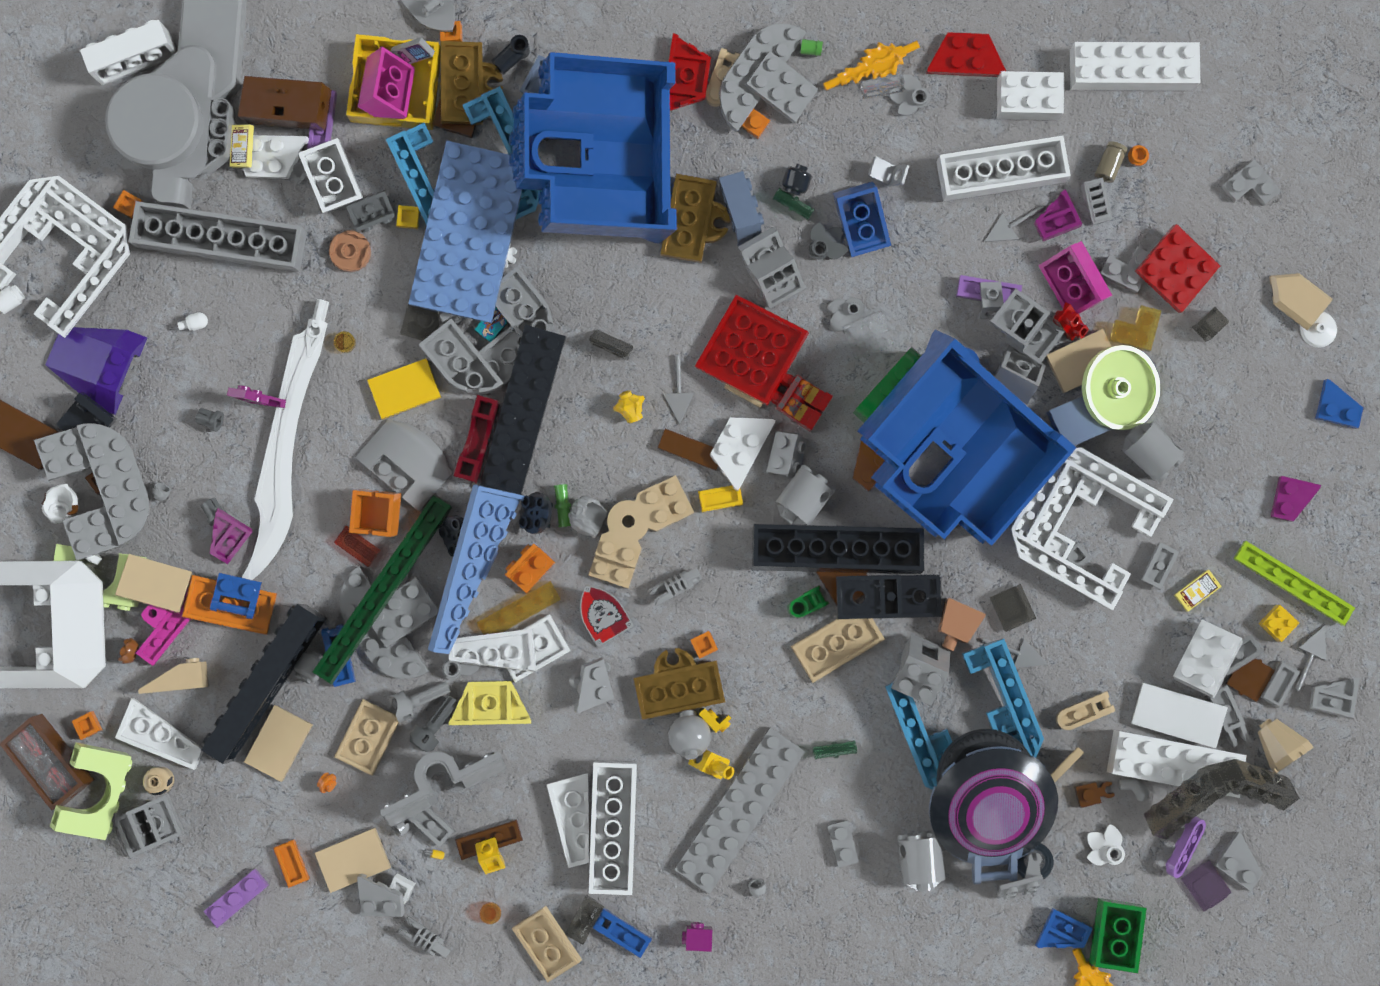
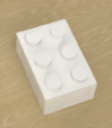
(1030, 95)
(330, 175)
(1208, 658)

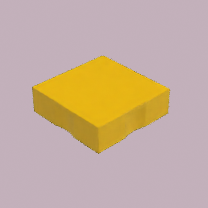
(423, 91)

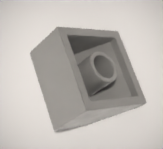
(1019, 374)

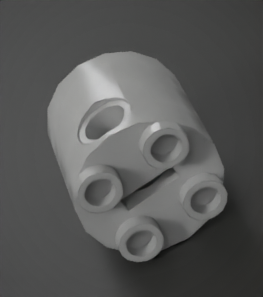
(1152, 450)
(804, 497)
(921, 860)

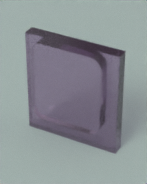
(1206, 885)

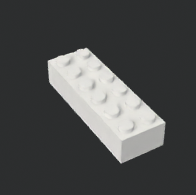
(1135, 66)
(1003, 168)
(1161, 759)
(612, 828)

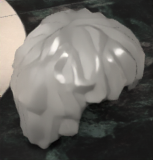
(587, 516)

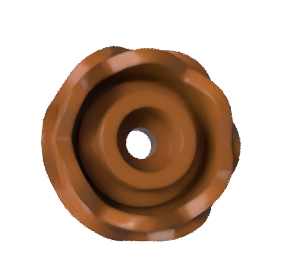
(128, 652)

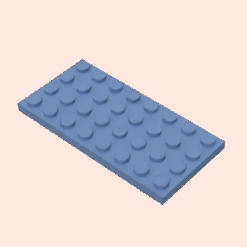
(467, 234)

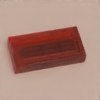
(357, 546)

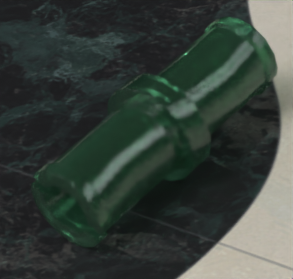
(793, 203)
(835, 749)

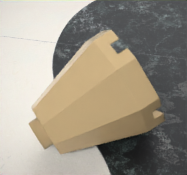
(1281, 744)

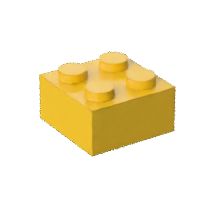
(1278, 623)

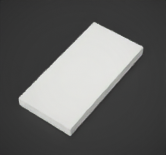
(1179, 715)

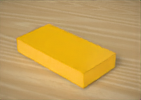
(719, 498)

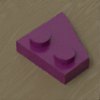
(1058, 218)
(255, 397)
(1292, 497)
(227, 536)

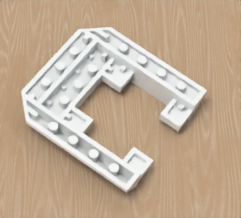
(58, 203)
(1039, 521)
(76, 624)

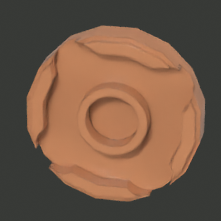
(350, 251)

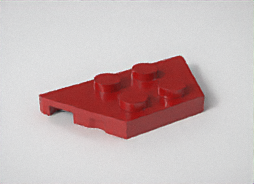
(966, 56)
(690, 73)

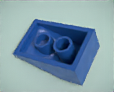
(862, 219)

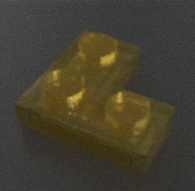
(1138, 335)

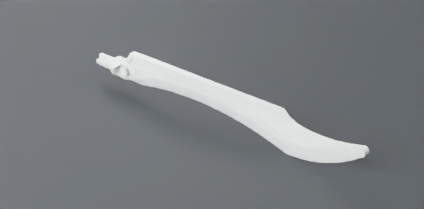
(274, 484)

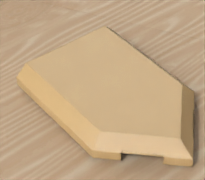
(1298, 298)

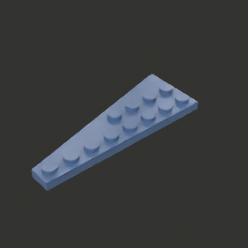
(477, 546)

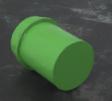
(811, 47)

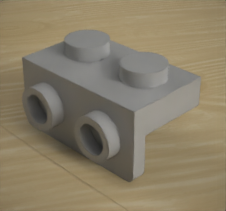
(786, 454)

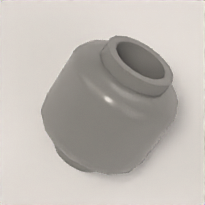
(306, 665)

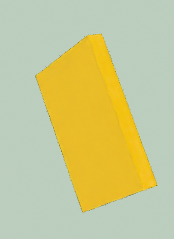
(404, 388)

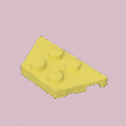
(490, 704)

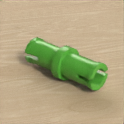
(562, 505)

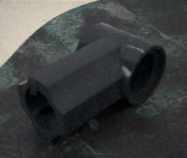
(510, 56)

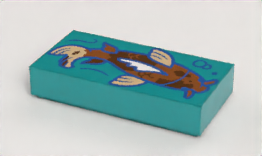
(491, 331)

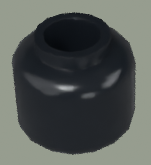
(796, 179)

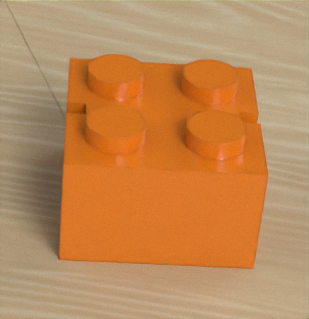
(375, 511)

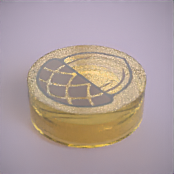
(344, 342)

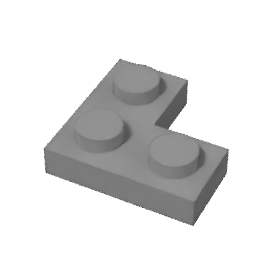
(1253, 179)
(1123, 273)

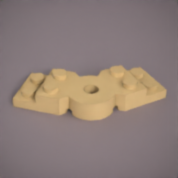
(619, 547)

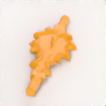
(878, 62)
(1088, 974)

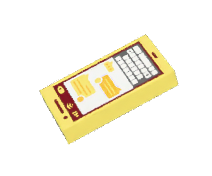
(241, 146)
(1197, 590)

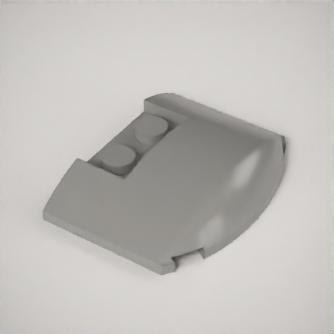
(406, 462)

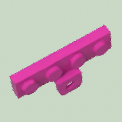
(167, 628)

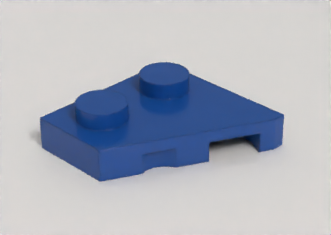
(1338, 406)
(1063, 932)

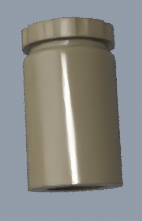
(1111, 161)

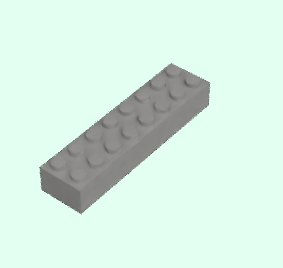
(217, 236)

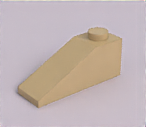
(183, 676)

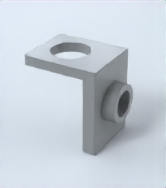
(887, 173)
(991, 298)

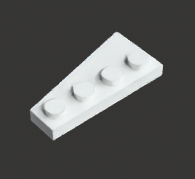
(500, 650)
(152, 733)
(571, 811)

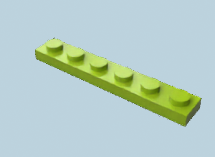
(1294, 583)

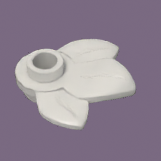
(1103, 844)

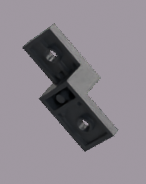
(888, 596)

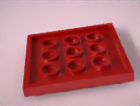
(751, 349)

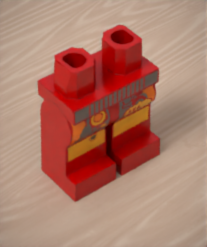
(797, 395)

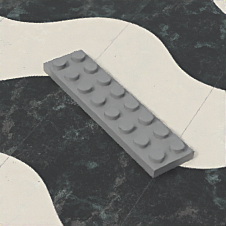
(739, 810)

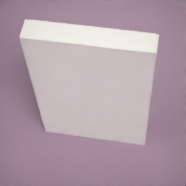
(547, 644)

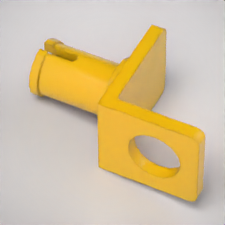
(714, 765)

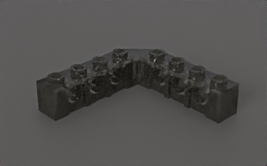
(1213, 784)

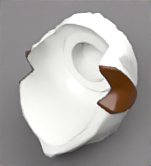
(59, 503)

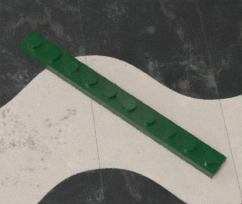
(382, 590)

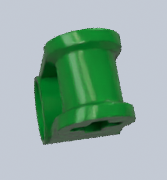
(809, 602)

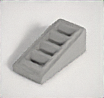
(1099, 183)

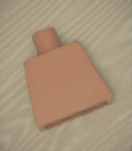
(958, 623)

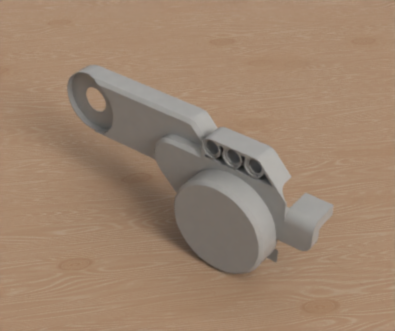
(172, 114)

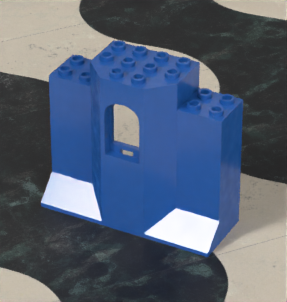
(624, 123)
(997, 442)

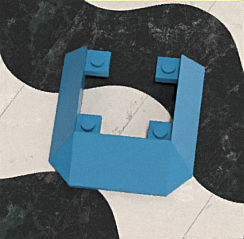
(406, 143)
(1013, 718)

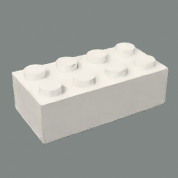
(128, 52)

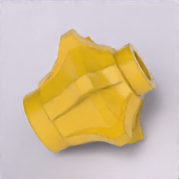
(630, 406)

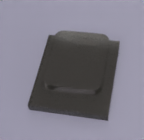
(1012, 607)

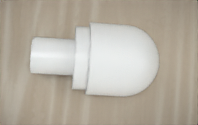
(193, 322)

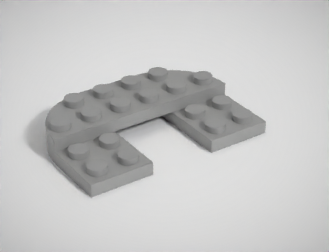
(491, 366)
(117, 481)

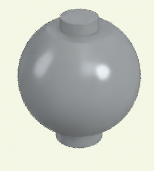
(689, 735)

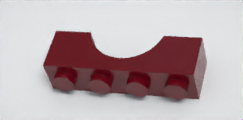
(477, 441)

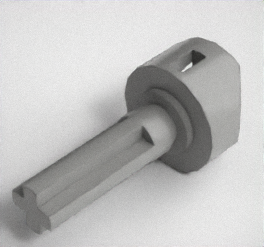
(406, 704)

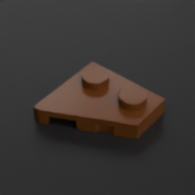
(866, 465)

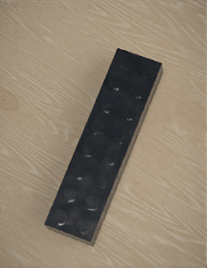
(837, 549)
(263, 684)

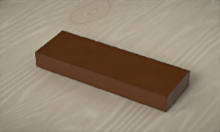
(687, 449)
(505, 835)

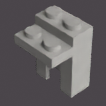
(920, 674)

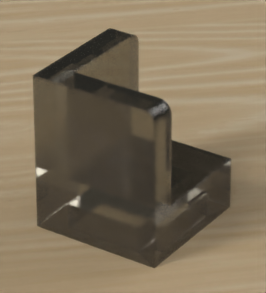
(1210, 324)

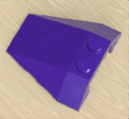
(96, 361)

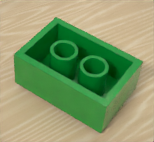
(1118, 935)

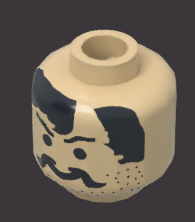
(160, 786)

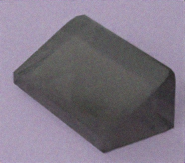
(611, 344)
(584, 919)

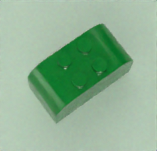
(886, 385)

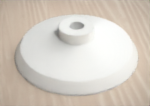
(1321, 332)

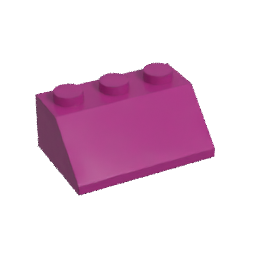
(386, 85)
(1075, 278)

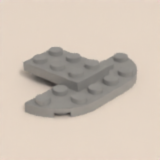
(764, 74)
(387, 639)

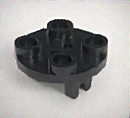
(535, 513)
(450, 532)

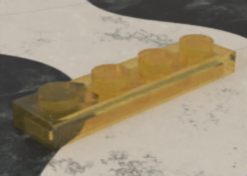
(520, 610)

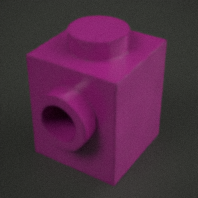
(698, 937)

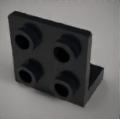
(85, 411)

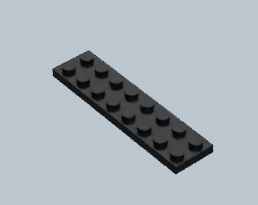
(523, 410)

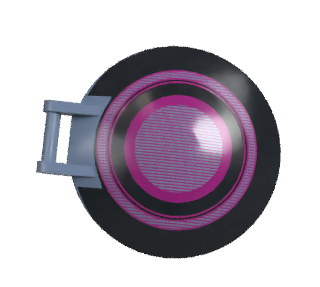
(993, 809)

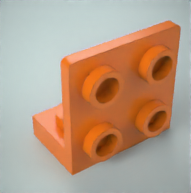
(529, 568)

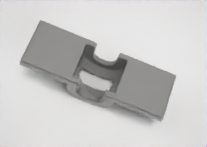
(426, 769)

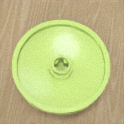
(1120, 387)

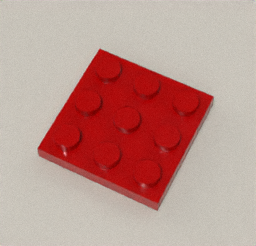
(1177, 268)

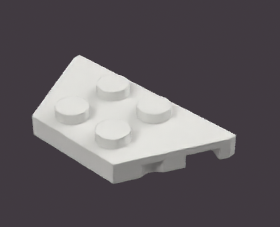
(274, 156)
(740, 446)

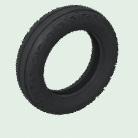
(974, 741)

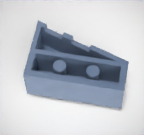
(741, 206)

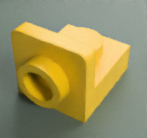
(710, 718)
(489, 856)

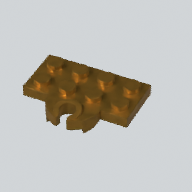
(463, 79)
(695, 218)
(678, 686)

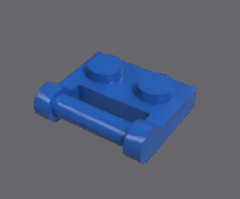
(236, 588)

